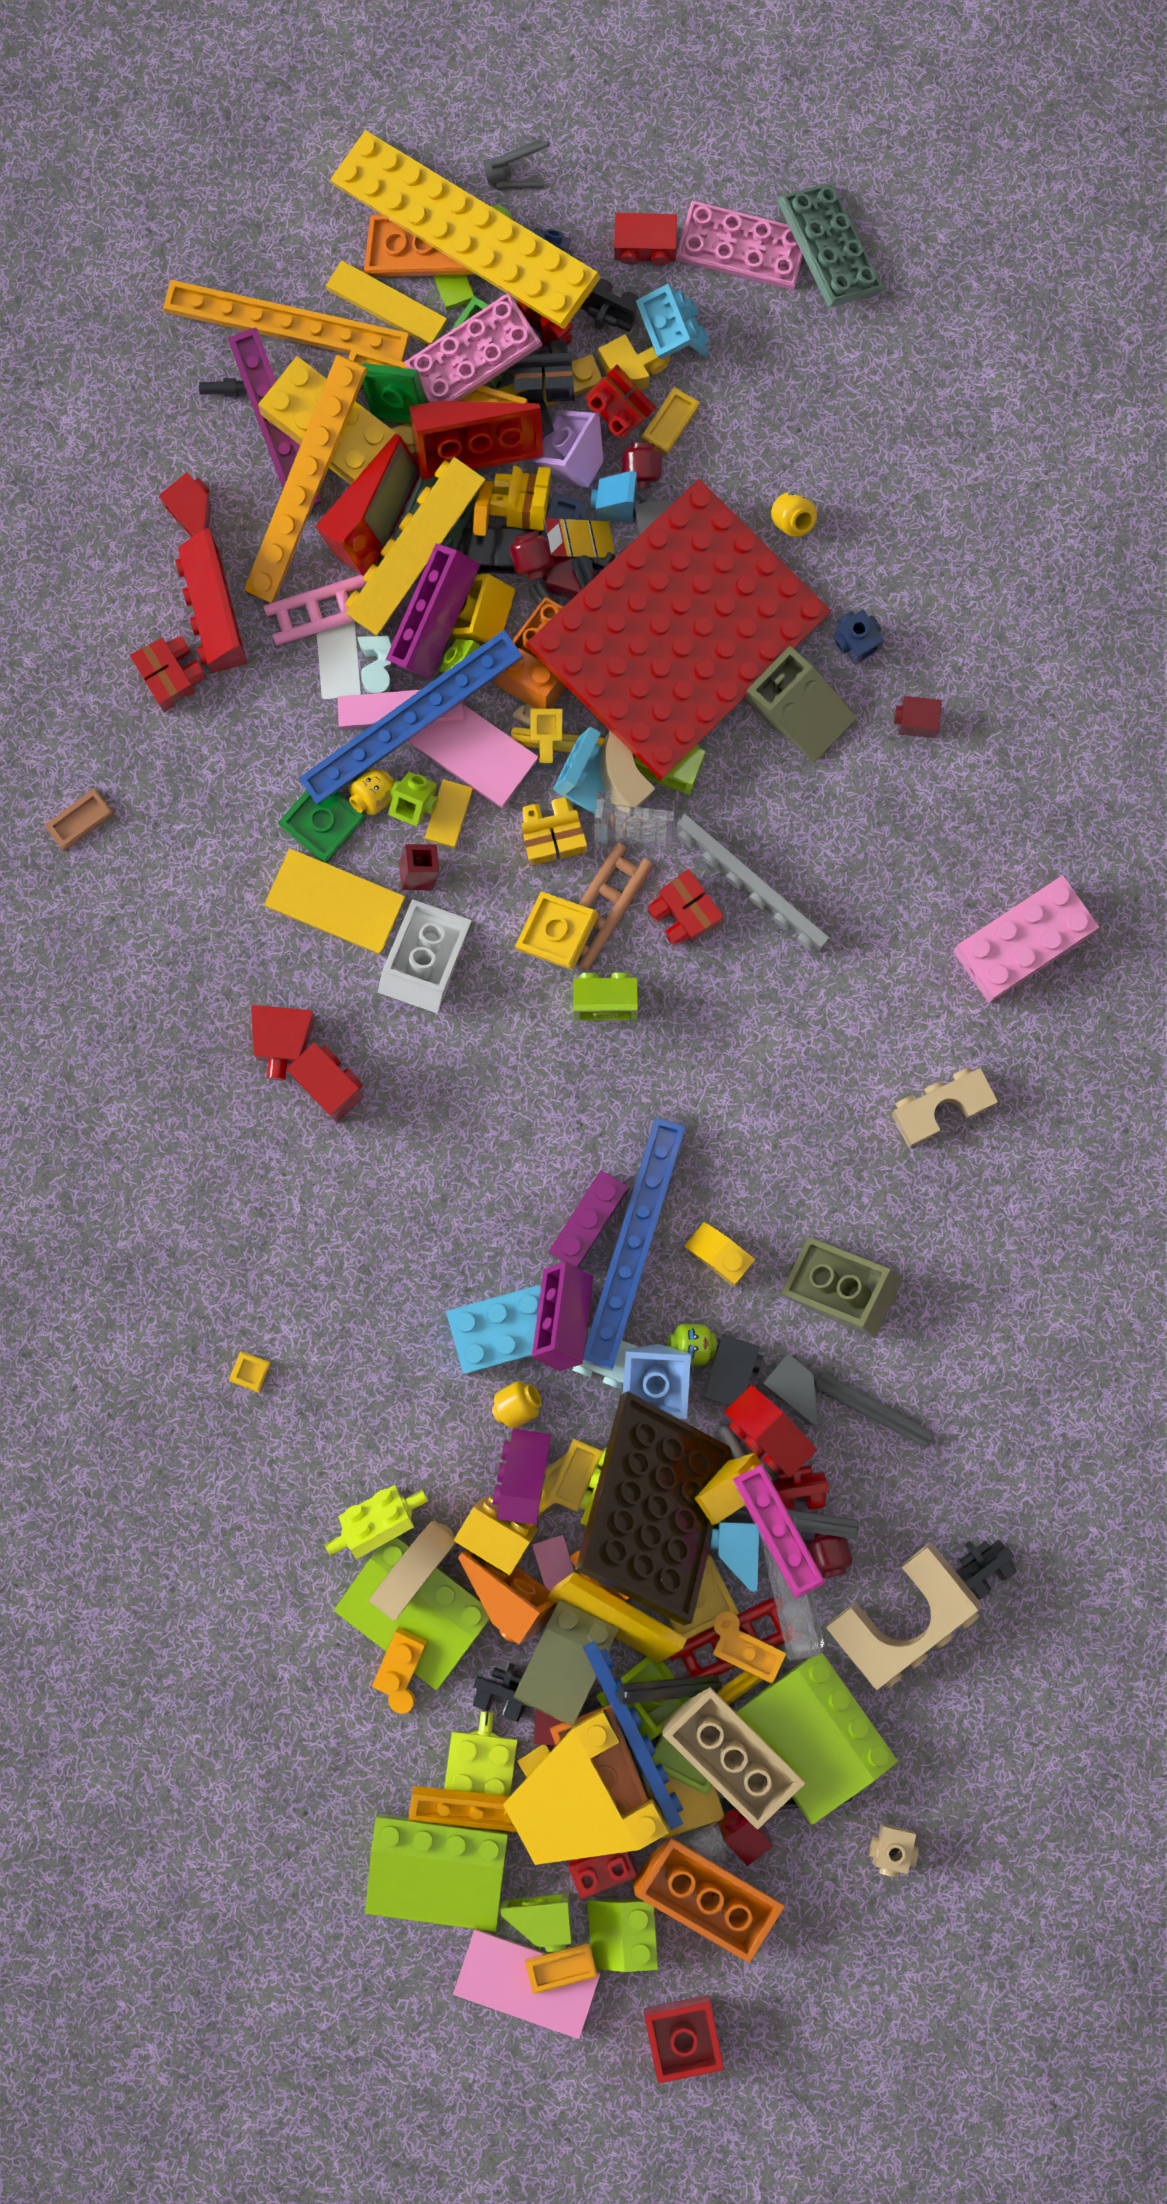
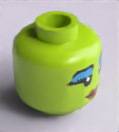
(696, 1340)

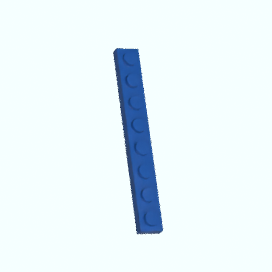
(411, 717)
(633, 1244)

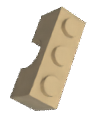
(968, 1092)

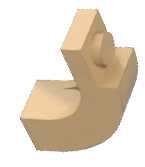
(621, 775)
(413, 1569)

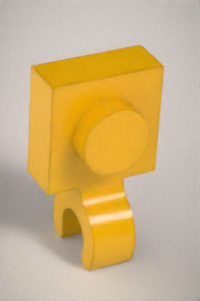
(545, 728)

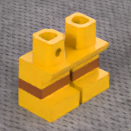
(522, 497)
(563, 824)

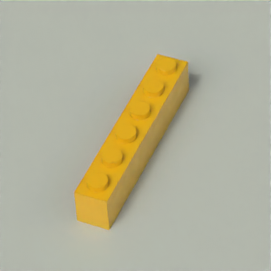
(409, 554)

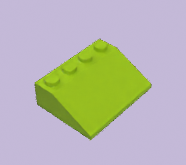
(440, 1613)
(819, 1734)
(436, 1872)

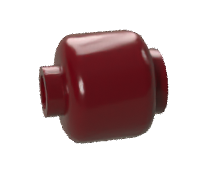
(645, 461)
(531, 554)
(830, 1554)

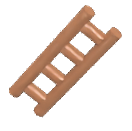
(621, 900)

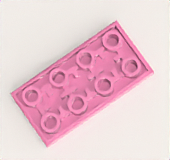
(740, 245)
(475, 351)
(477, 755)
(498, 1979)

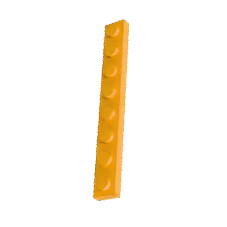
(282, 321)
(305, 478)

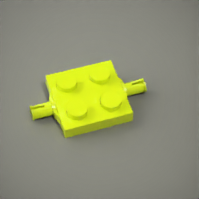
(375, 1521)
(481, 1760)

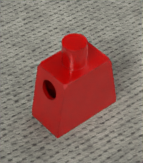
(280, 1036)

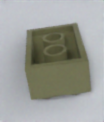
(842, 1286)
(559, 1669)

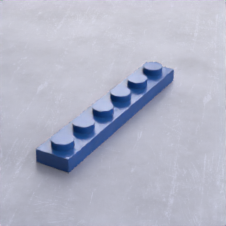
(640, 1746)

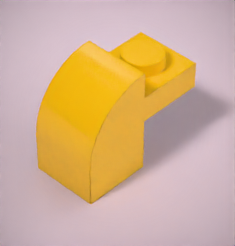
(635, 366)

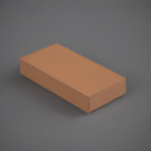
(79, 819)

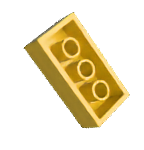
(291, 407)

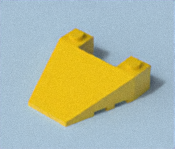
(568, 1810)

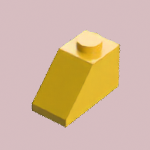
(719, 1253)
(720, 1495)

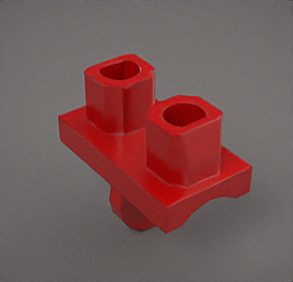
(802, 1484)

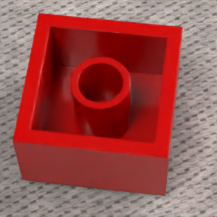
(325, 1082)
(769, 1432)
(683, 2039)

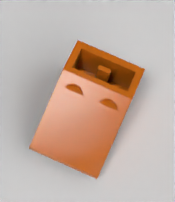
(529, 677)

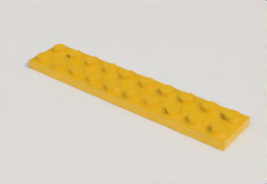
(465, 229)

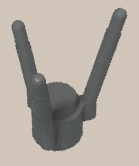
(498, 168)

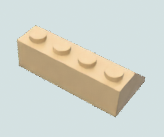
(732, 1756)

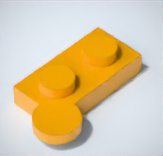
(744, 1649)
(399, 1668)

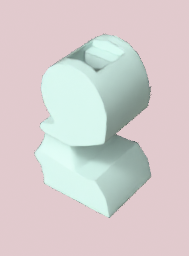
(375, 675)

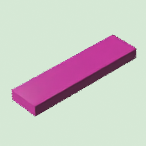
(779, 1532)

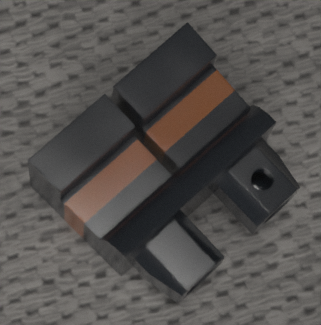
(557, 372)

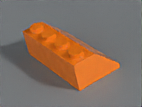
(707, 1898)

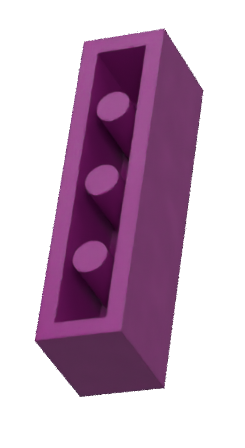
(433, 611)

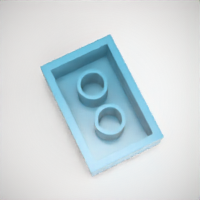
(495, 1330)

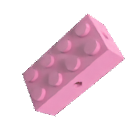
(1026, 939)

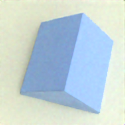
(659, 1377)

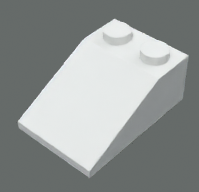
(424, 956)

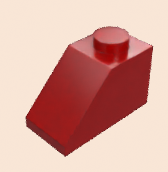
(188, 503)

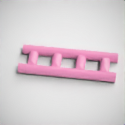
(310, 599)

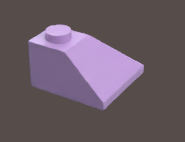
(573, 448)

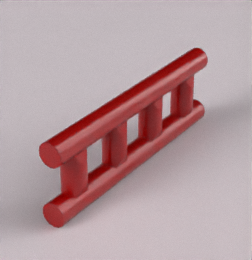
(710, 1636)

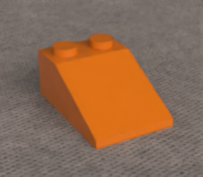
(513, 1602)

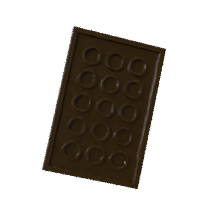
(644, 1518)

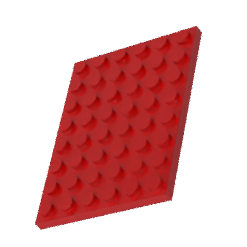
(677, 628)

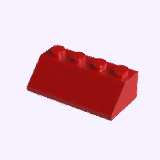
(211, 603)

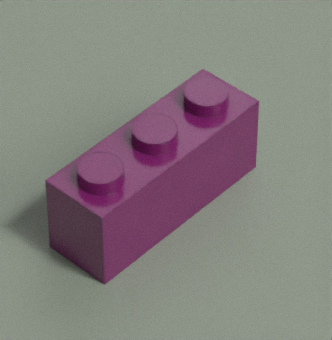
(588, 1219)
(562, 1316)
(522, 1476)

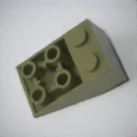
(800, 704)

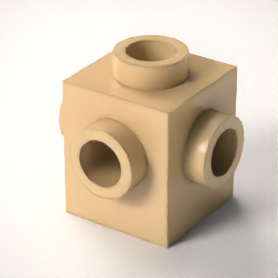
(889, 1838)

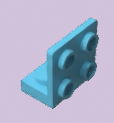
(672, 322)
(581, 774)

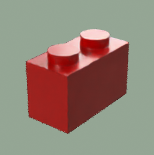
(645, 238)

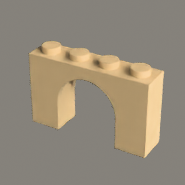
(884, 1657)

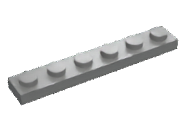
(761, 893)

